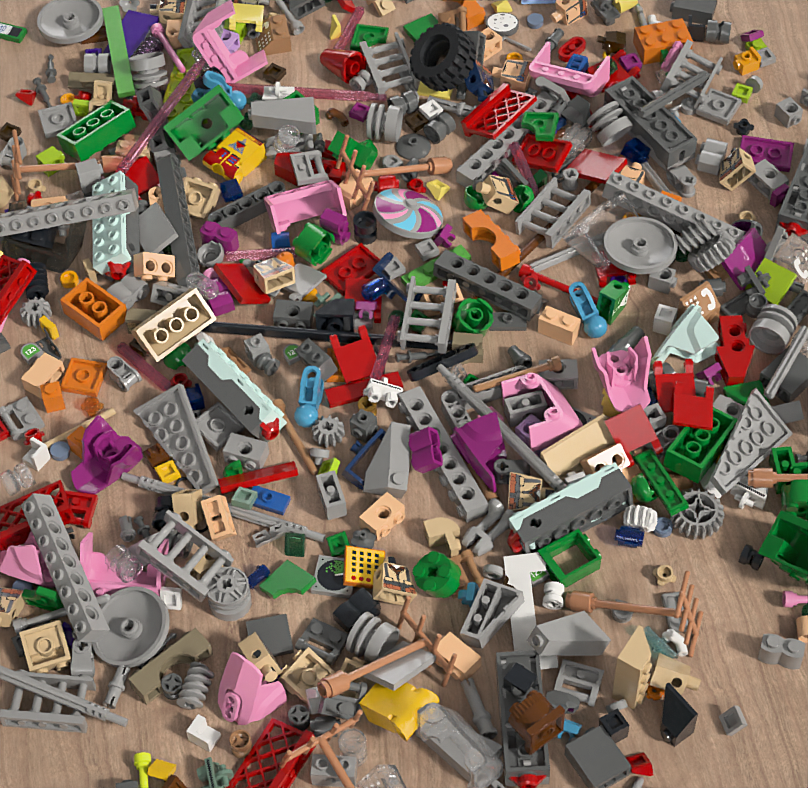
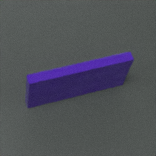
(135, 28)

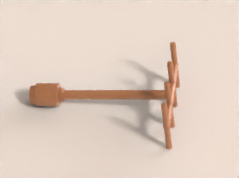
(108, 162)
(433, 166)
(766, 477)
(587, 601)
(340, 682)
(323, 741)

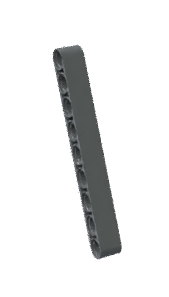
(178, 214)

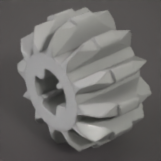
(34, 310)
(328, 431)

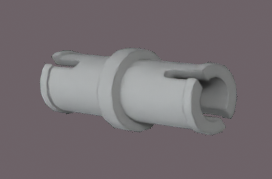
(116, 686)

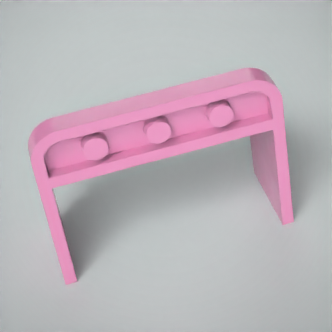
(233, 65)
(570, 79)
(303, 203)
(559, 416)
(105, 581)

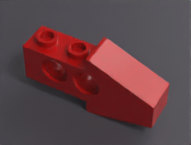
(284, 169)
(734, 349)

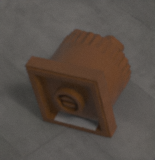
(536, 720)

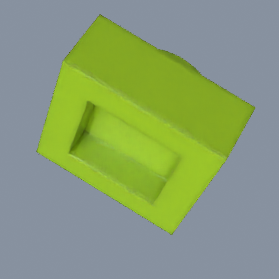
(757, 44)
(742, 92)
(81, 107)
(329, 465)

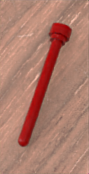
(527, 270)

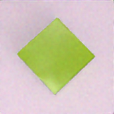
(779, 283)

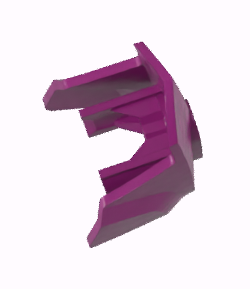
(481, 445)
(104, 457)

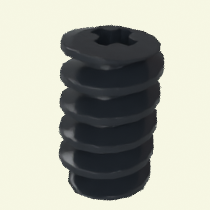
(39, 284)

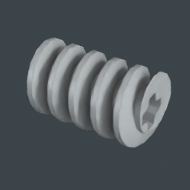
(698, 234)
(195, 686)

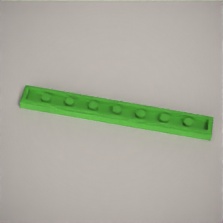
(118, 51)

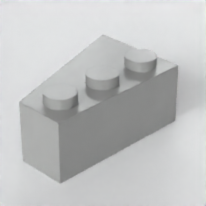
(489, 612)

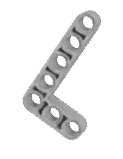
(455, 406)

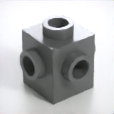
(363, 425)

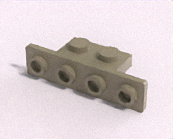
(86, 80)

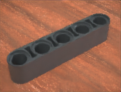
(245, 207)

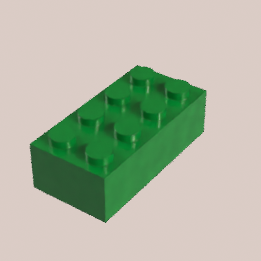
(96, 130)
(698, 448)

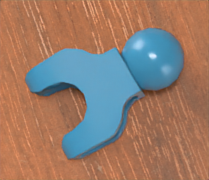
(211, 80)
(594, 325)
(310, 398)

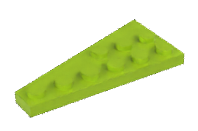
(176, 76)

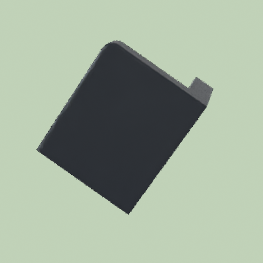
(696, 30)
(519, 678)
(615, 725)

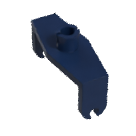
(393, 289)
(360, 451)

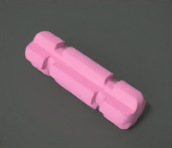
(672, 56)

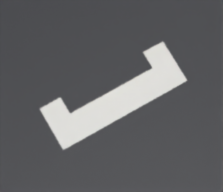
(523, 620)

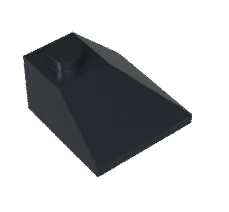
(337, 315)
(677, 717)

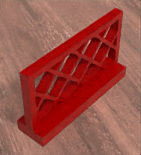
(492, 107)
(15, 283)
(18, 534)
(284, 776)

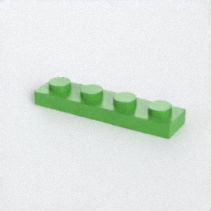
(424, 273)

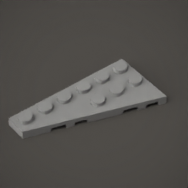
(176, 430)
(749, 443)

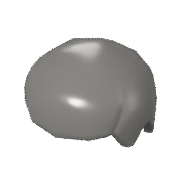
(210, 254)

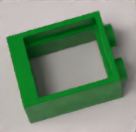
(561, 545)

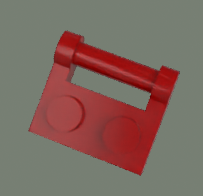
(82, 504)

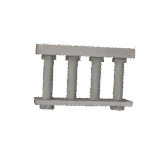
(191, 17)
(681, 62)
(373, 63)
(560, 224)
(443, 323)
(182, 575)
(54, 720)

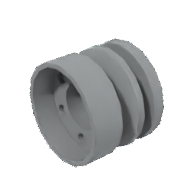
(149, 72)
(607, 121)
(384, 122)
(773, 329)
(229, 594)
(371, 637)

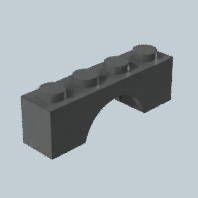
(151, 102)

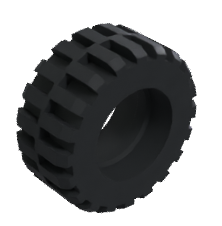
(455, 65)

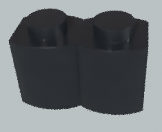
(352, 609)

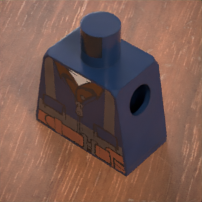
(480, 81)

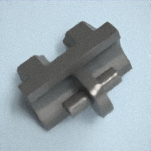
(605, 10)
(749, 277)

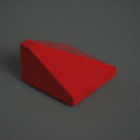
(27, 96)
(640, 764)

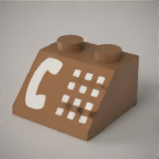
(274, 36)
(705, 298)

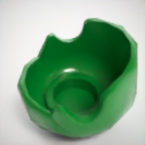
(525, 197)
(474, 199)
(174, 358)
(642, 489)

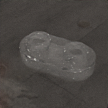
(204, 285)

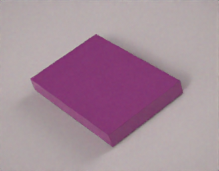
(774, 151)
(748, 251)

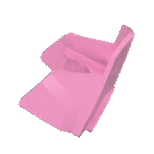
(625, 375)
(26, 563)
(246, 693)

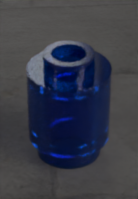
(374, 288)
(629, 537)

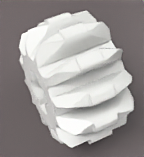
(640, 517)

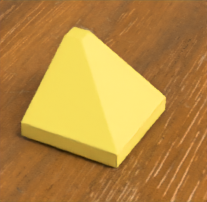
(501, 6)
(335, 30)
(437, 188)

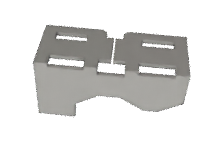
(275, 534)

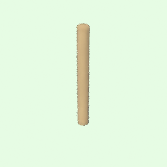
(62, 437)

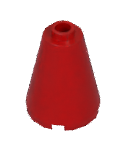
(343, 63)

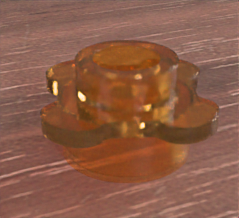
(89, 402)

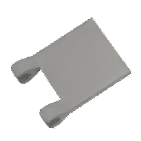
(305, 281)

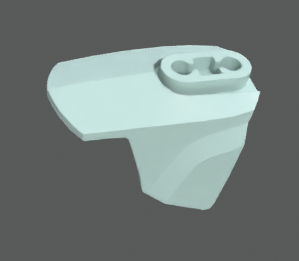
(689, 338)

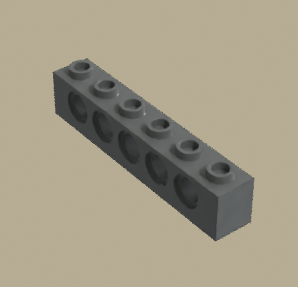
(488, 285)

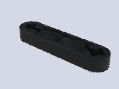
(447, 360)

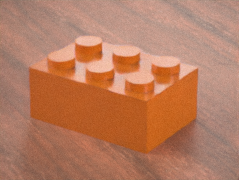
(655, 37)
(94, 309)

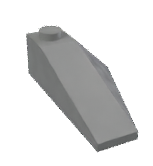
(390, 463)

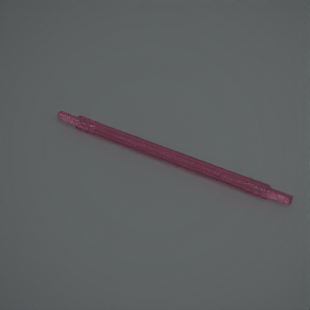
(316, 92)
(160, 117)

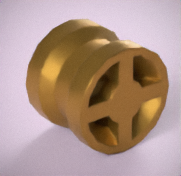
(371, 406)

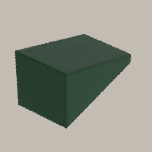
(540, 178)

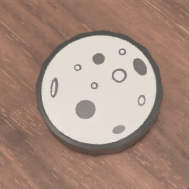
(503, 23)

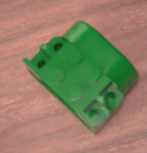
(188, 127)
(788, 545)

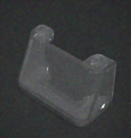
(589, 233)
(443, 722)

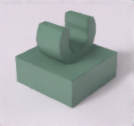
(244, 498)

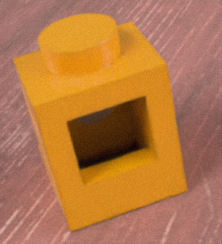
(747, 61)

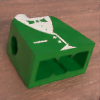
(616, 295)

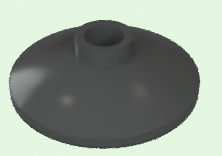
(413, 146)

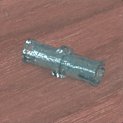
(659, 644)

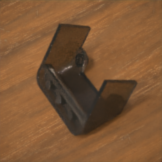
(55, 259)

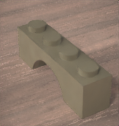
(190, 648)

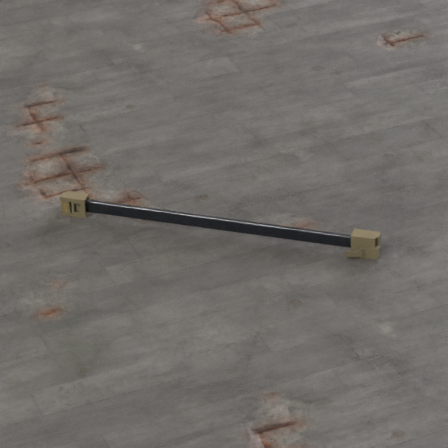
(137, 316)

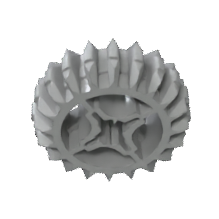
(712, 252)
(709, 514)

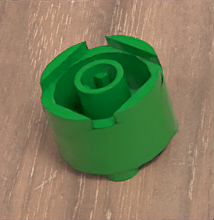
(313, 244)
(473, 317)
(795, 498)
(437, 575)

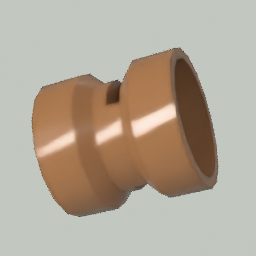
(240, 738)

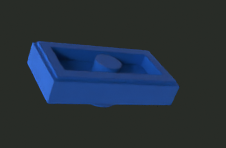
(271, 500)

